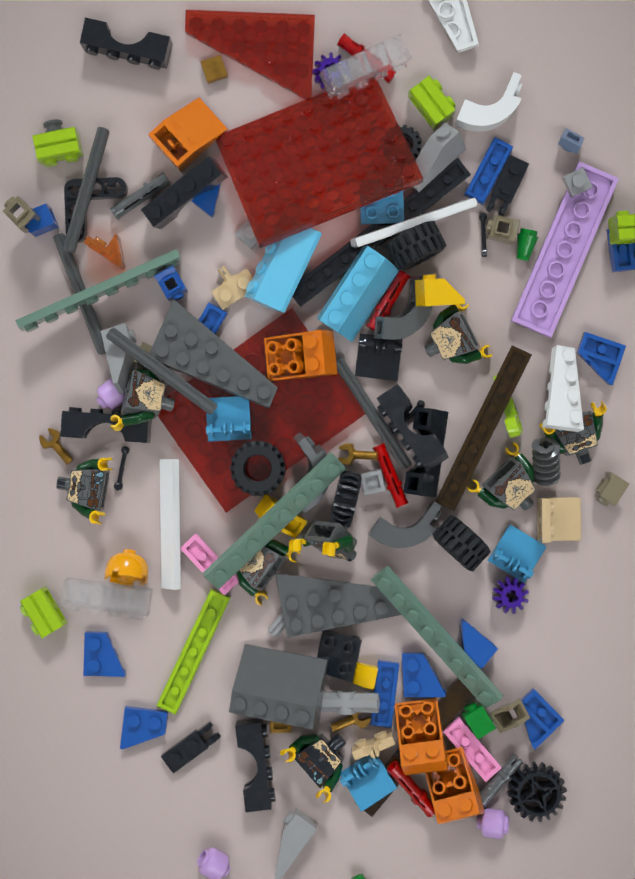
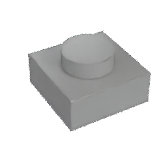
(577, 182)
(246, 235)
(372, 482)

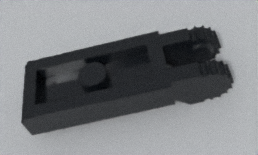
(508, 183)
(188, 748)

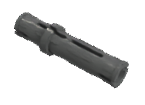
(141, 195)
(500, 779)

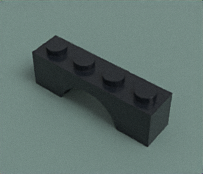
(151, 50)
(196, 182)
(79, 424)
(426, 448)
(417, 480)
(251, 737)

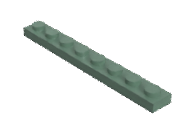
(90, 295)
(274, 521)
(436, 637)

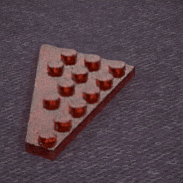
(267, 43)

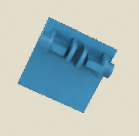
(384, 211)
(229, 420)
(517, 553)
(367, 781)

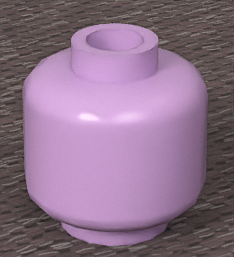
(109, 395)
(493, 823)
(213, 863)

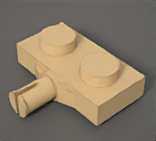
(232, 288)
(372, 746)

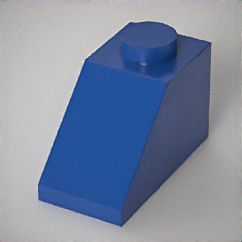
(476, 644)

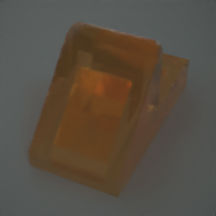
(112, 252)

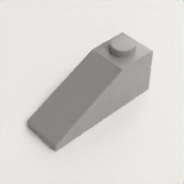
(438, 153)
(118, 360)
(296, 833)

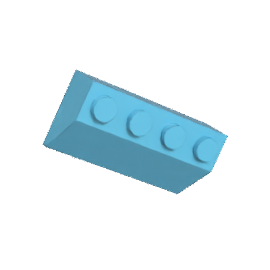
(281, 270)
(358, 293)

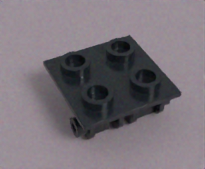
(378, 358)
(341, 654)

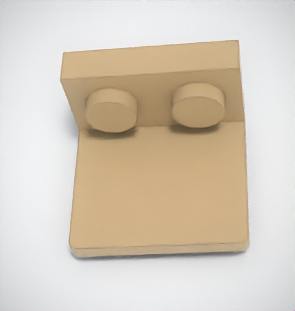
(558, 519)

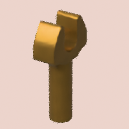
(55, 444)
(356, 454)
(353, 719)

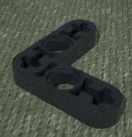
(70, 198)

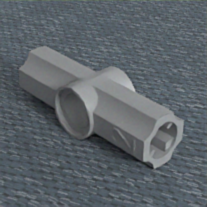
(349, 702)

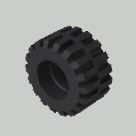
(416, 245)
(239, 461)
(461, 543)

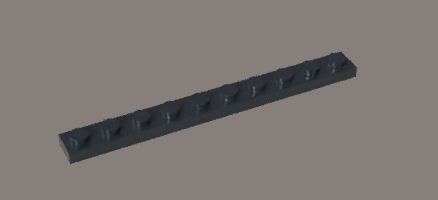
(414, 206)

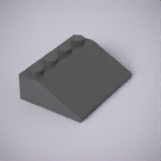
(279, 687)

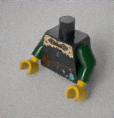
(318, 759)

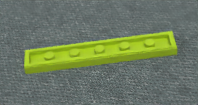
(193, 651)

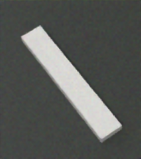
(407, 224)
(170, 524)

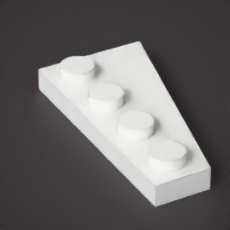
(457, 22)
(564, 399)

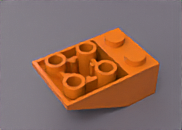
(187, 133)
(300, 355)
(420, 736)
(455, 789)

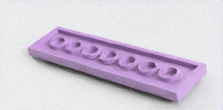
(563, 254)

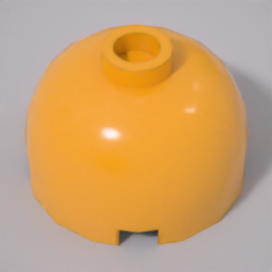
(126, 568)

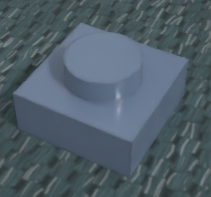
(570, 141)

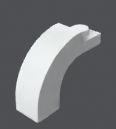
(485, 118)

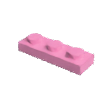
(203, 557)
(475, 751)

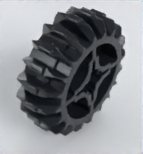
(345, 498)
(545, 788)

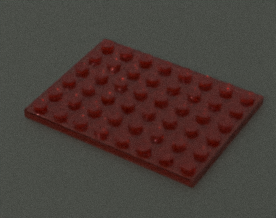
(317, 161)
(306, 406)

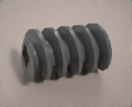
(546, 461)

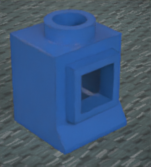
(176, 293)

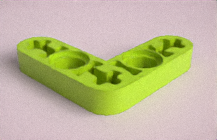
(512, 419)

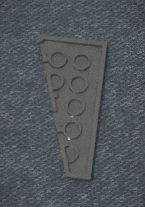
(198, 353)
(326, 604)

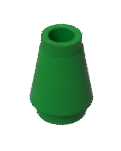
(525, 243)

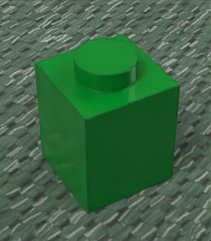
(478, 719)

